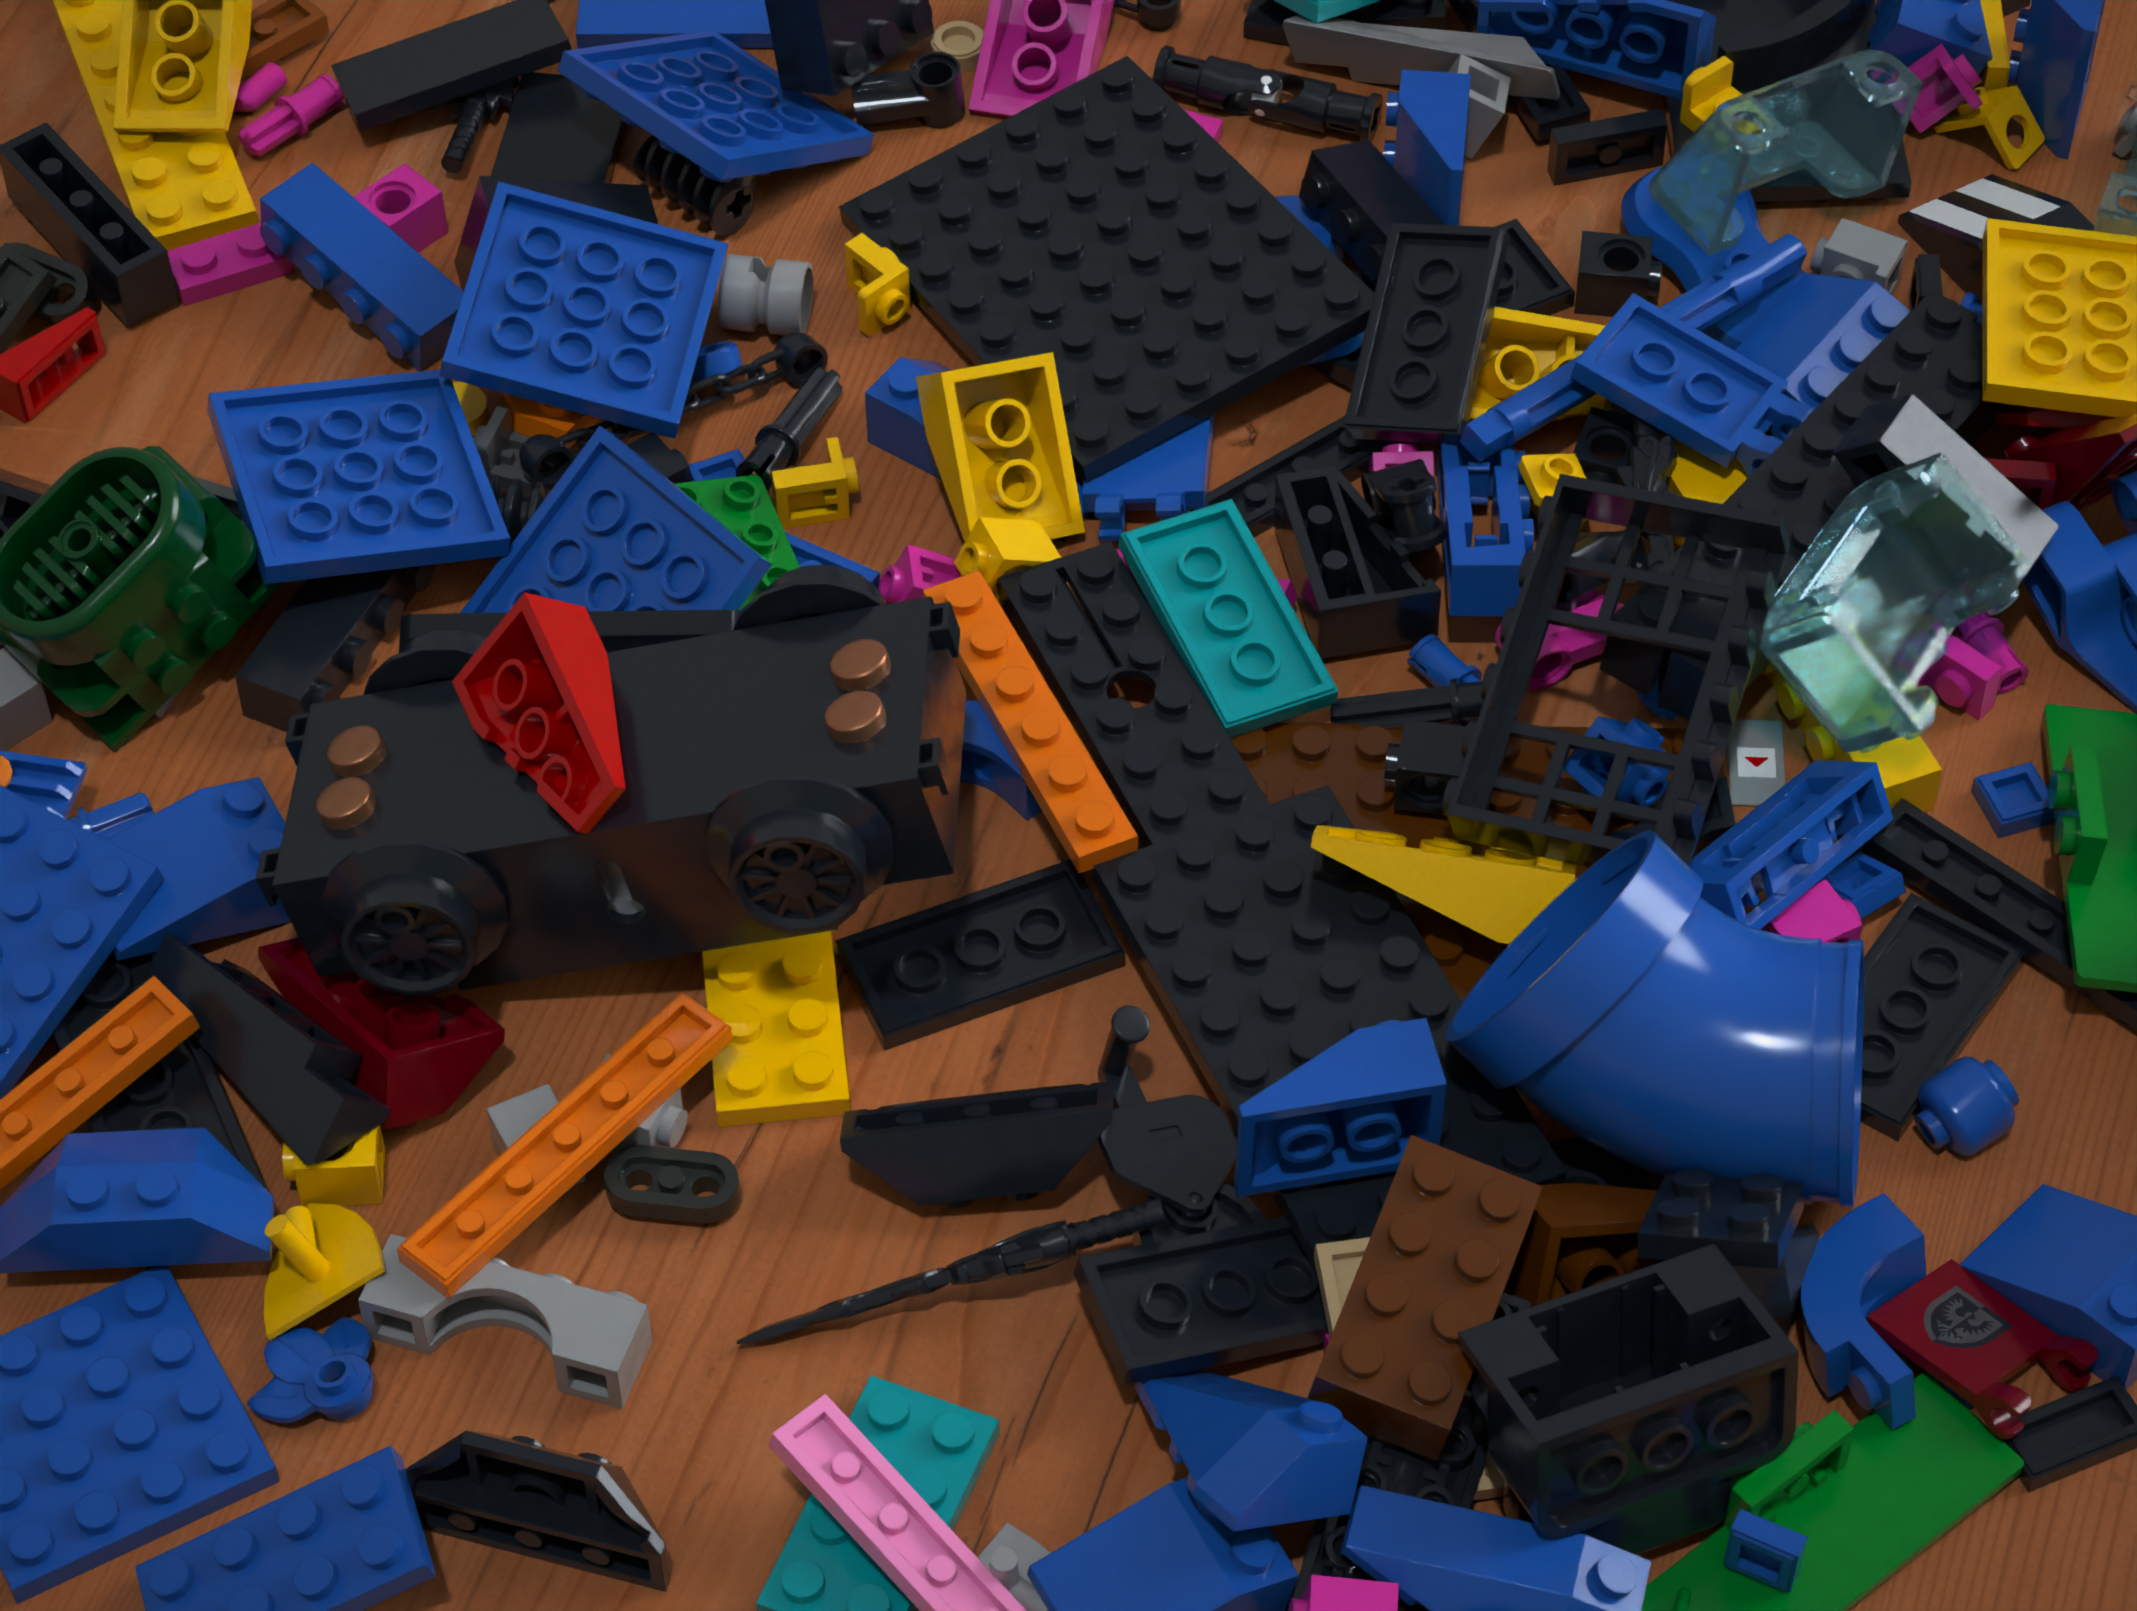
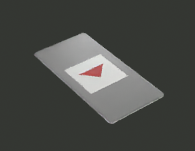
(1755, 761)

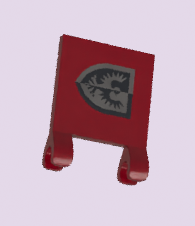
(1977, 1342)

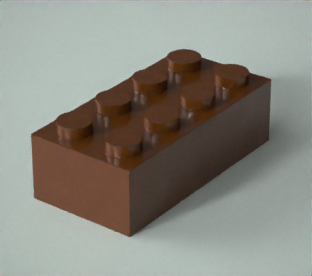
(1424, 1277)

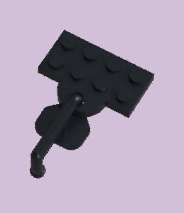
(1219, 1274)

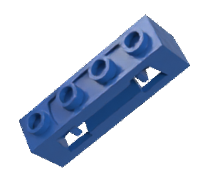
(1486, 576)
(1791, 838)

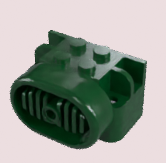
(125, 585)

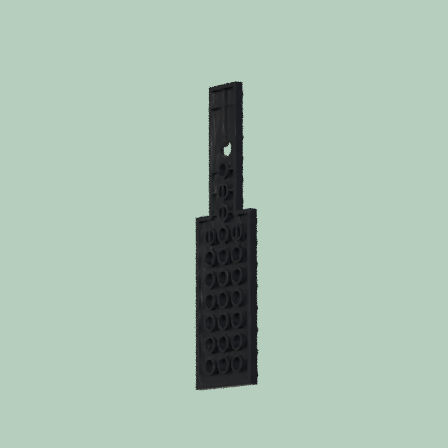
(1229, 907)

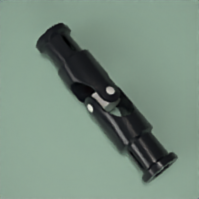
(1258, 92)

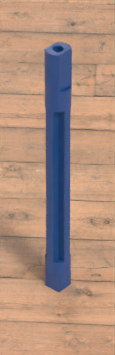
(1698, 307)

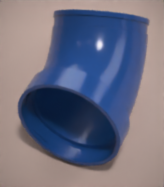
(1677, 1028)

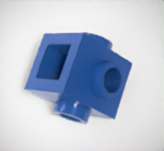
(1641, 783)

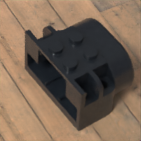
(1635, 1401)

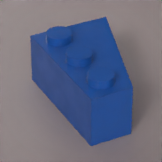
(1917, 26)

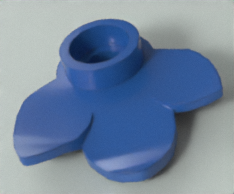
(316, 1373)

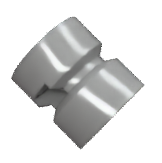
(765, 295)

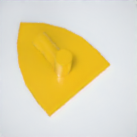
(319, 1260)

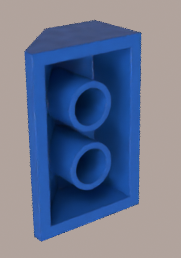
(2055, 64)
(1822, 333)

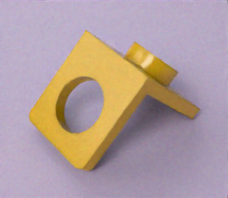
(1994, 114)

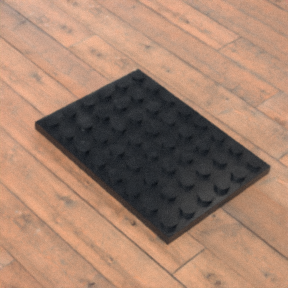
(1122, 250)

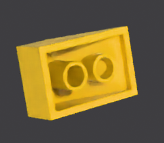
(180, 64)
(1003, 443)

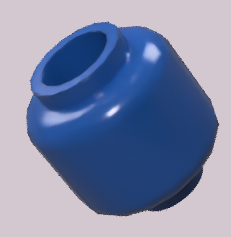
(1966, 1106)

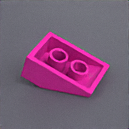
(1036, 51)

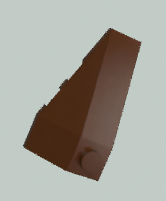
(1579, 1239)

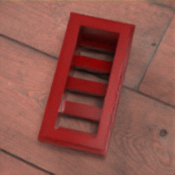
(47, 364)

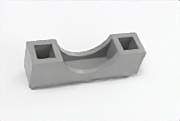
(591, 1334)

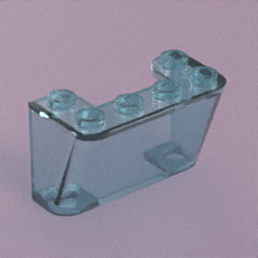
(1831, 120)

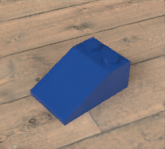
(1430, 137)
(209, 865)
(1343, 1111)
(2070, 1270)
(1166, 1558)

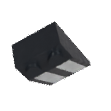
(1957, 220)

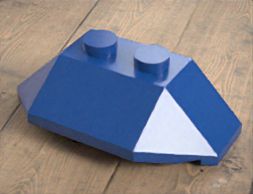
(135, 1204)

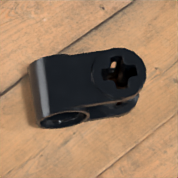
(1405, 504)

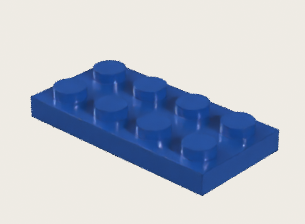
(315, 1549)

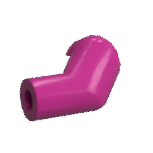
(259, 88)

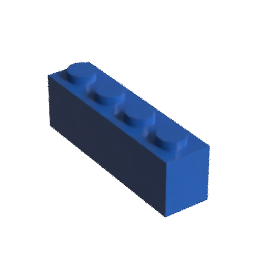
(361, 265)

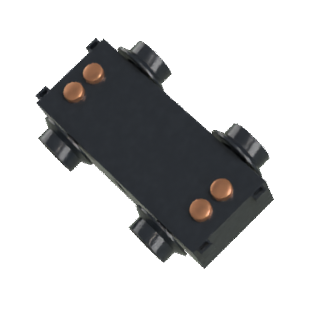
(759, 803)

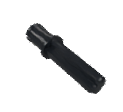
(781, 442)
(1435, 704)

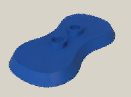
(1693, 265)

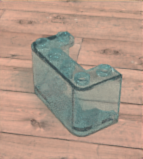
(1883, 596)

